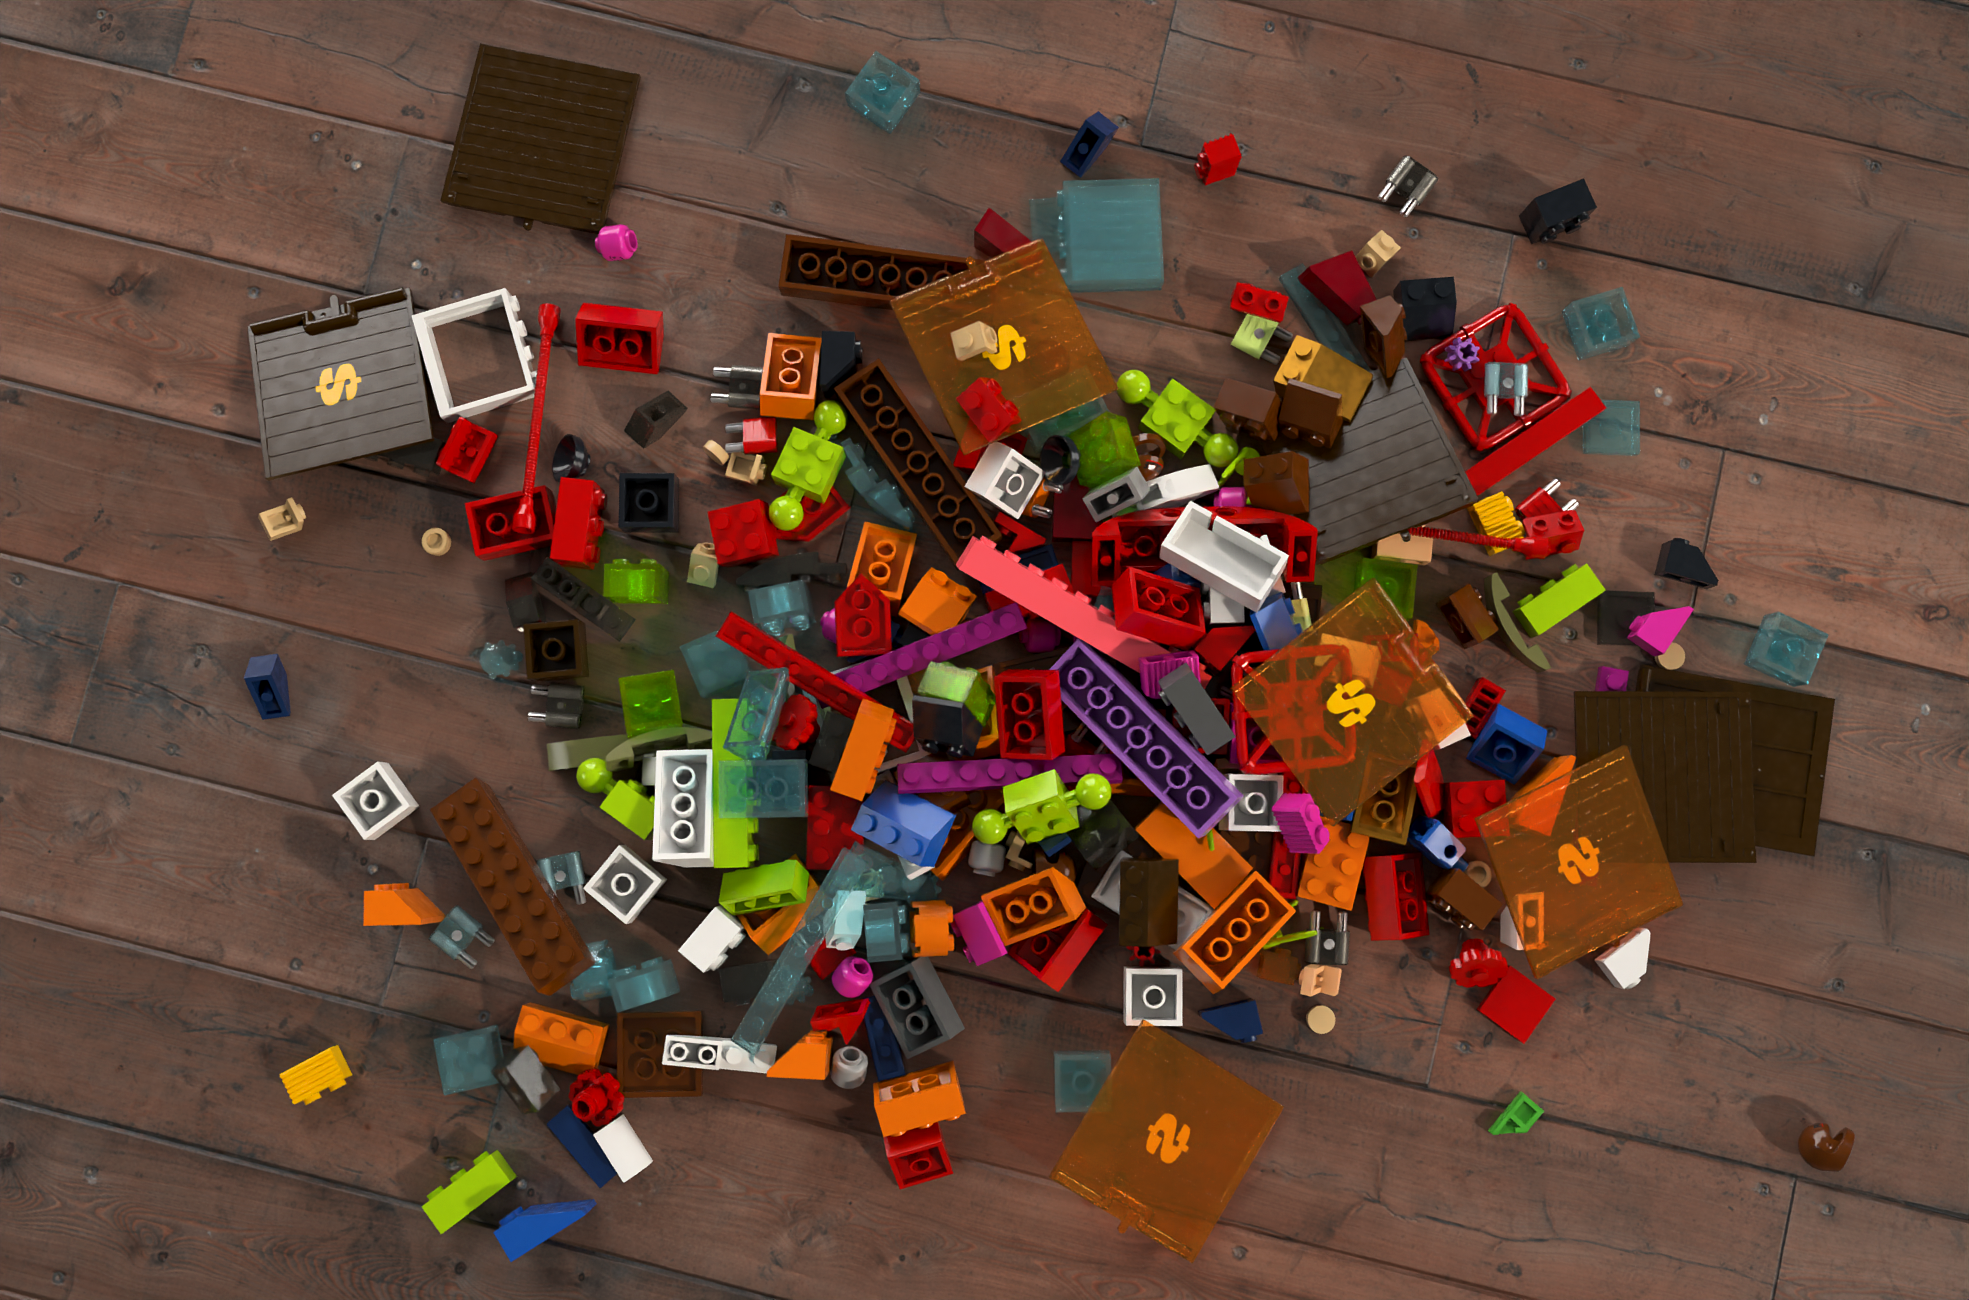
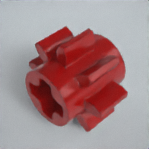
(1151, 950)

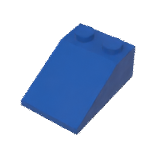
(527, 1228)

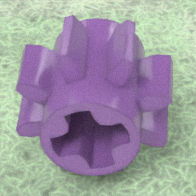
(1455, 356)

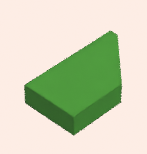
(1517, 1117)

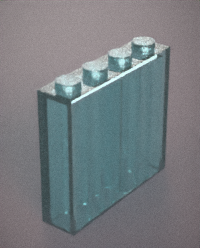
(1111, 235)

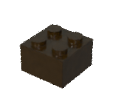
(556, 650)

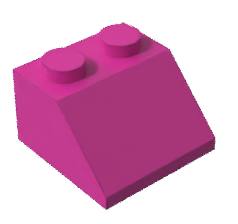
(979, 934)

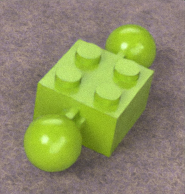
(1177, 418)
(808, 465)
(624, 800)
(1041, 807)

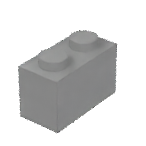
(1116, 494)

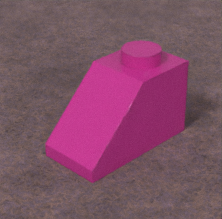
(1658, 629)

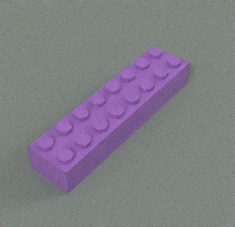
(1144, 739)

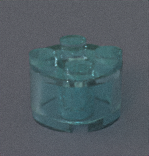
(594, 981)

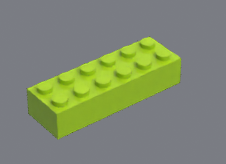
(731, 837)

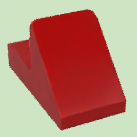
(1025, 539)
(843, 1015)

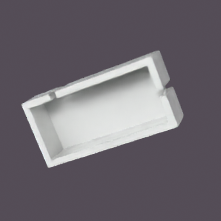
(1224, 557)

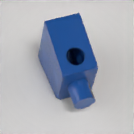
(1437, 843)

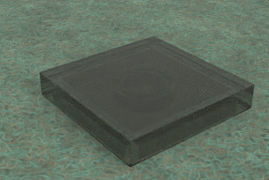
(1616, 613)

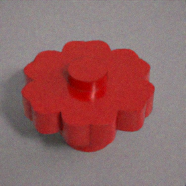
(796, 723)
(1477, 965)
(596, 1097)

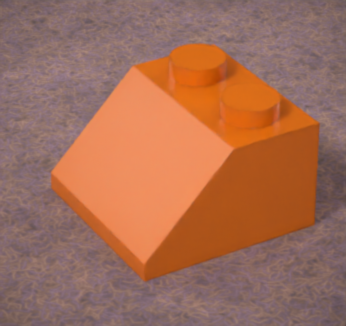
(937, 603)

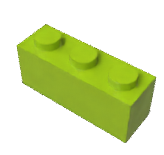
(1558, 599)
(764, 887)
(468, 1190)

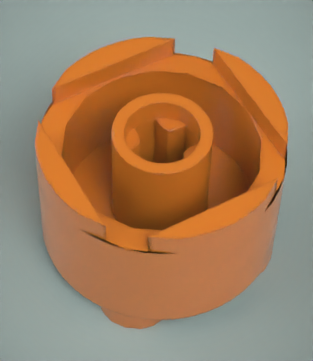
(930, 928)

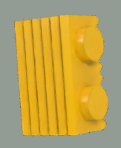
(1495, 518)
(315, 1075)

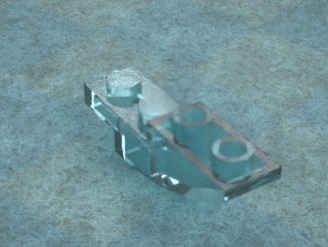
(880, 496)

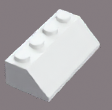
(684, 808)

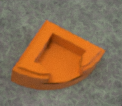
(1425, 634)

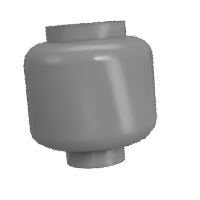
(986, 858)
(849, 1067)

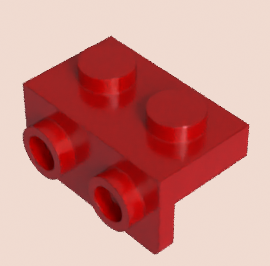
(1258, 302)
(988, 407)
(466, 450)
(1561, 529)

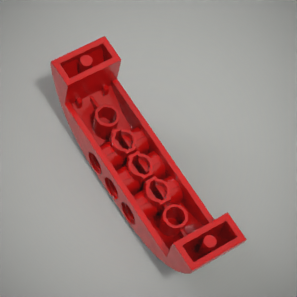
(1138, 535)

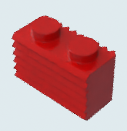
(1218, 159)

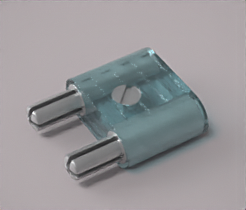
(1507, 382)
(564, 872)
(457, 933)

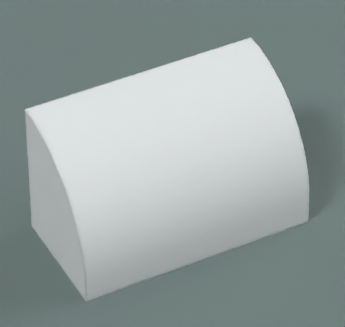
(623, 1148)

